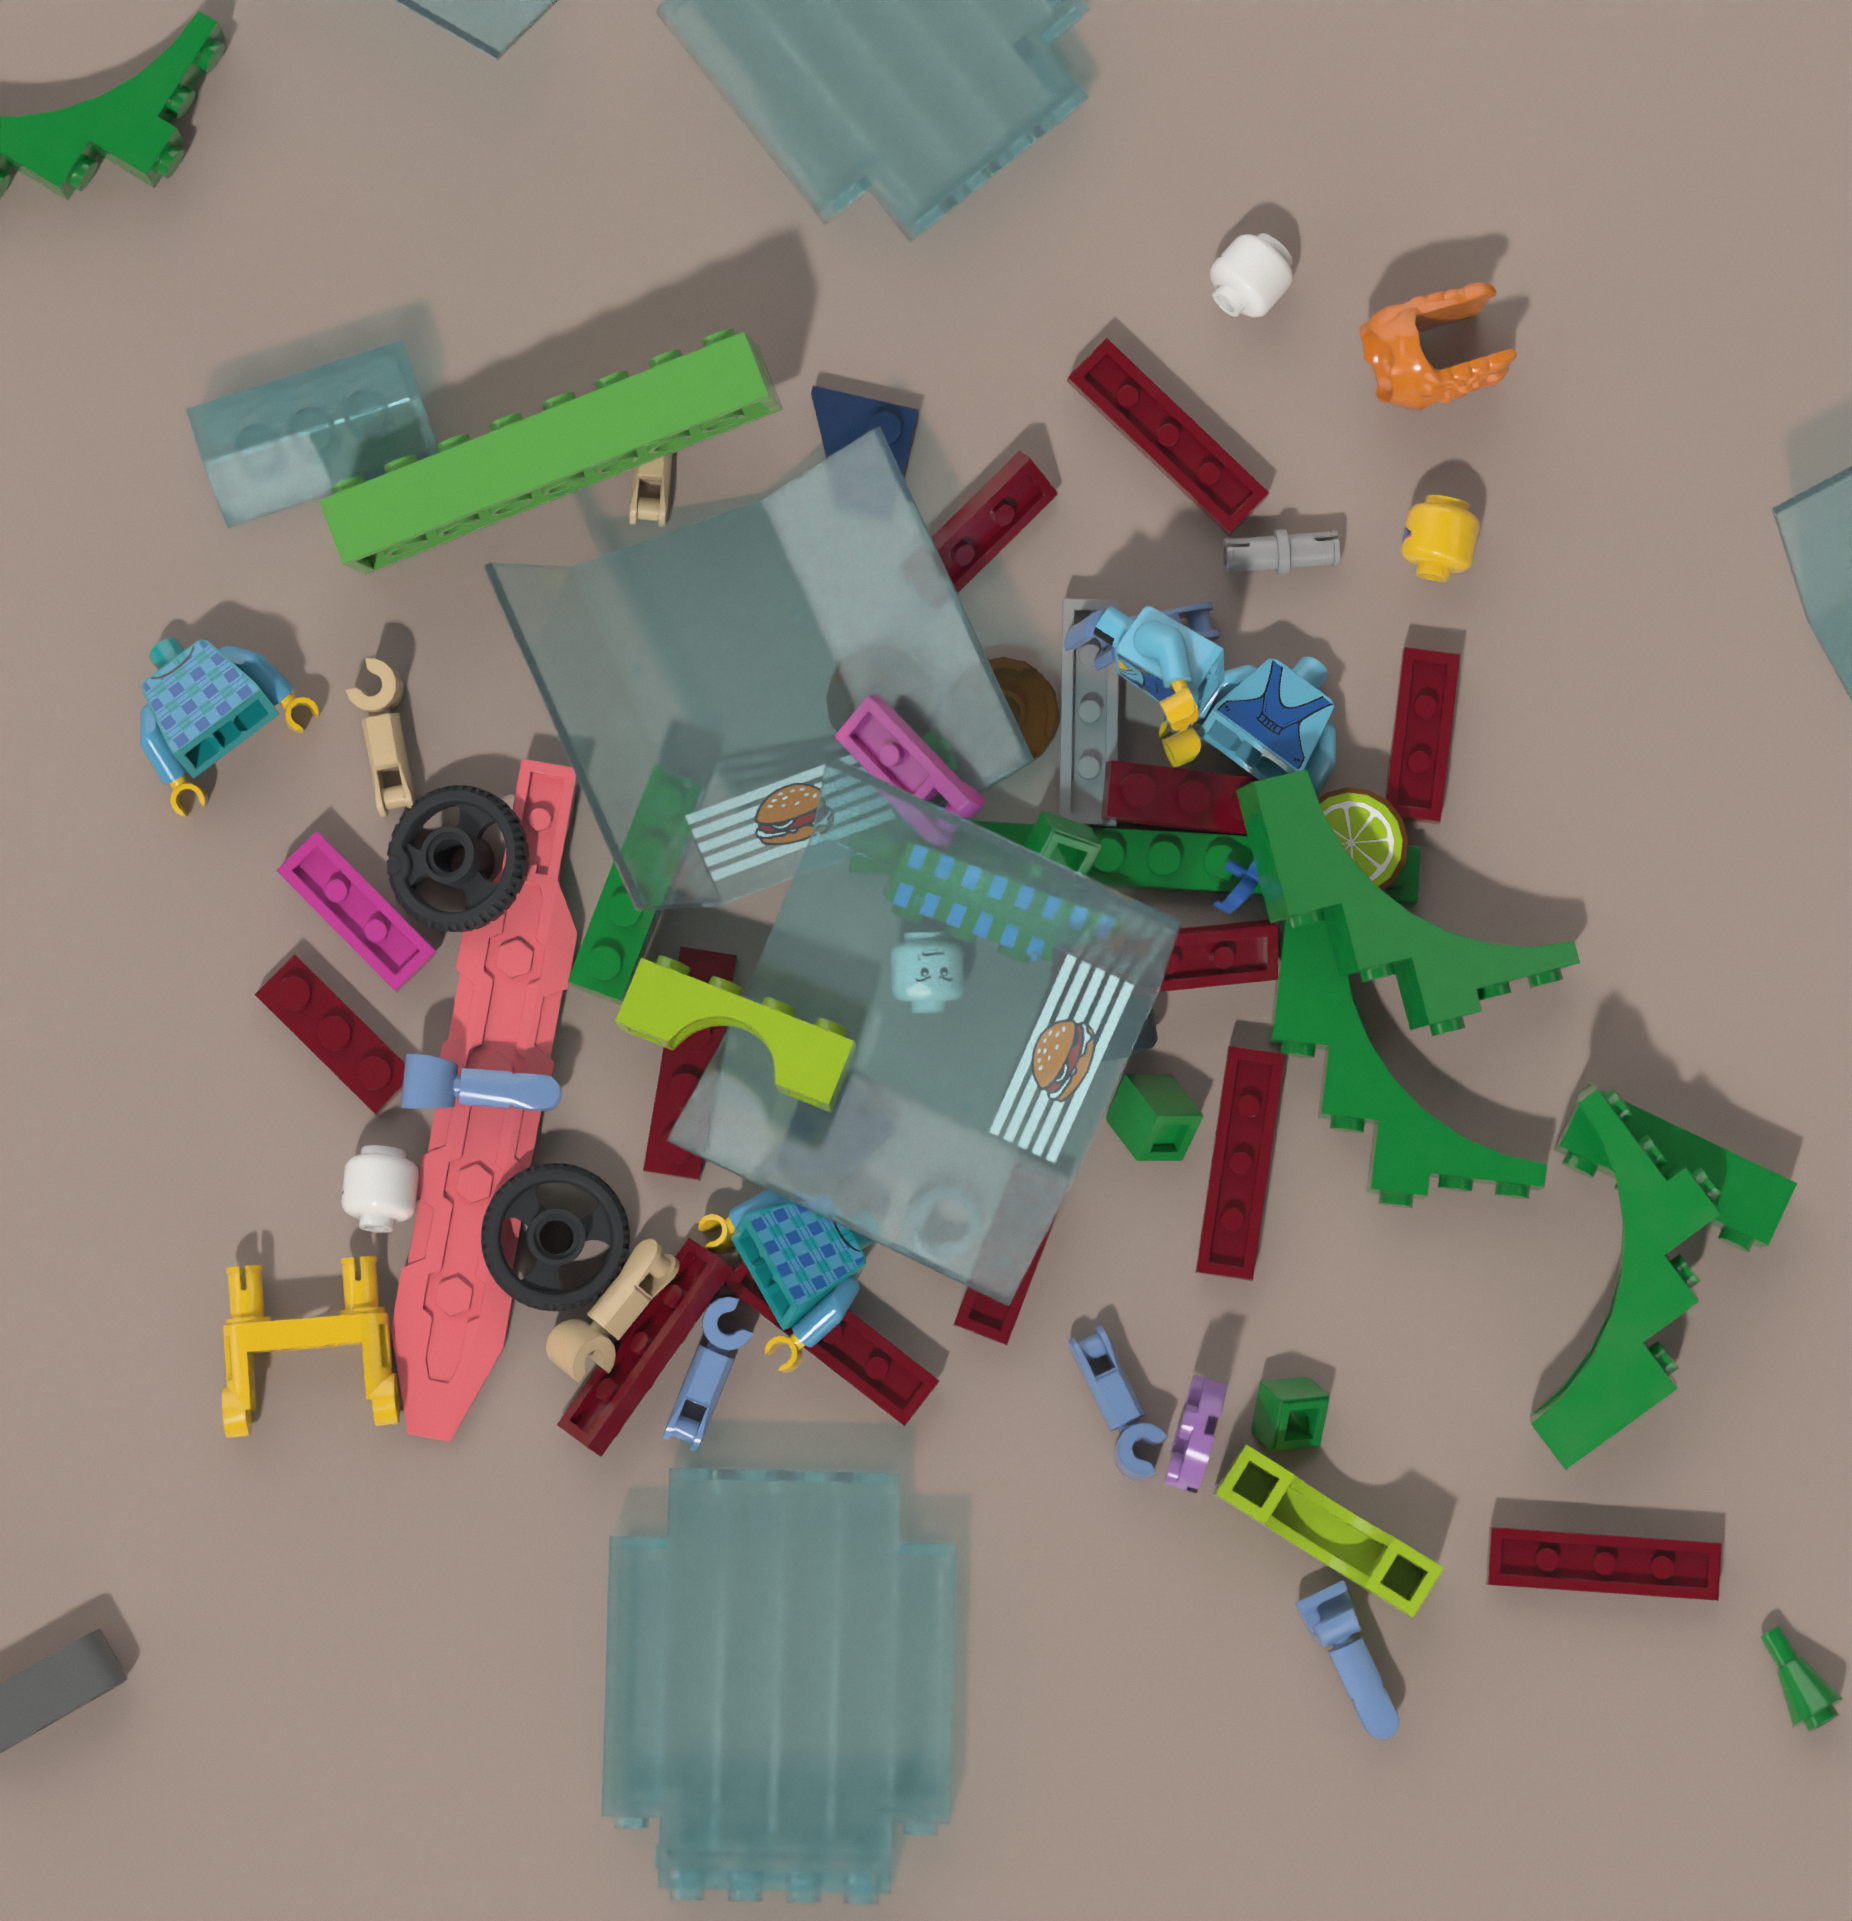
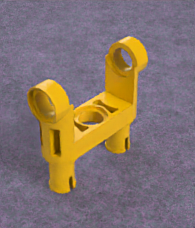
(253, 1332)

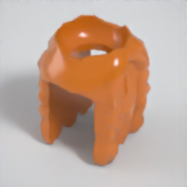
(1398, 361)

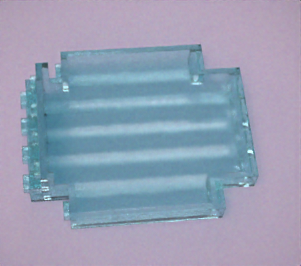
(886, 92)
(779, 1684)

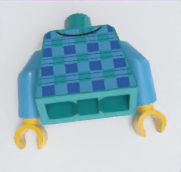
(206, 706)
(798, 1262)

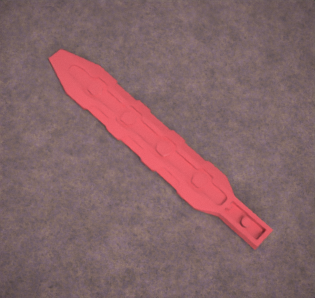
(504, 1018)

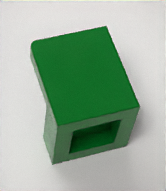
(1153, 1117)

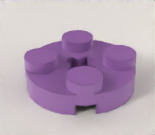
(1195, 1434)

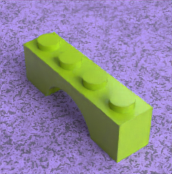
(670, 1006)
(1328, 1531)

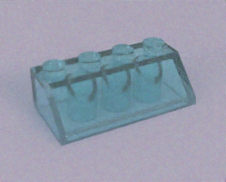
(311, 431)

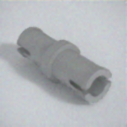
(1281, 551)

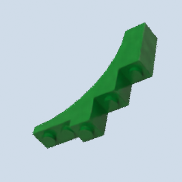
(122, 125)
(1315, 880)
(1408, 1144)
(1621, 1371)

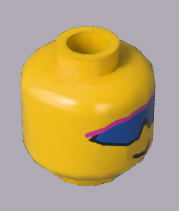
(1440, 537)

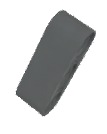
(57, 1687)

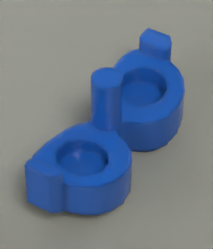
(1242, 890)

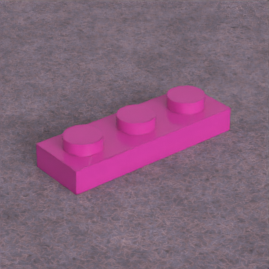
(356, 912)

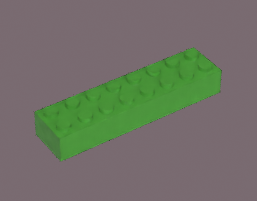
(550, 452)

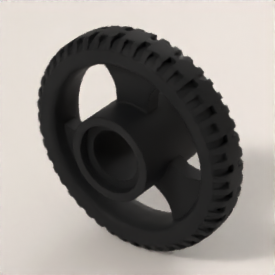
(410, 865)
(542, 1286)

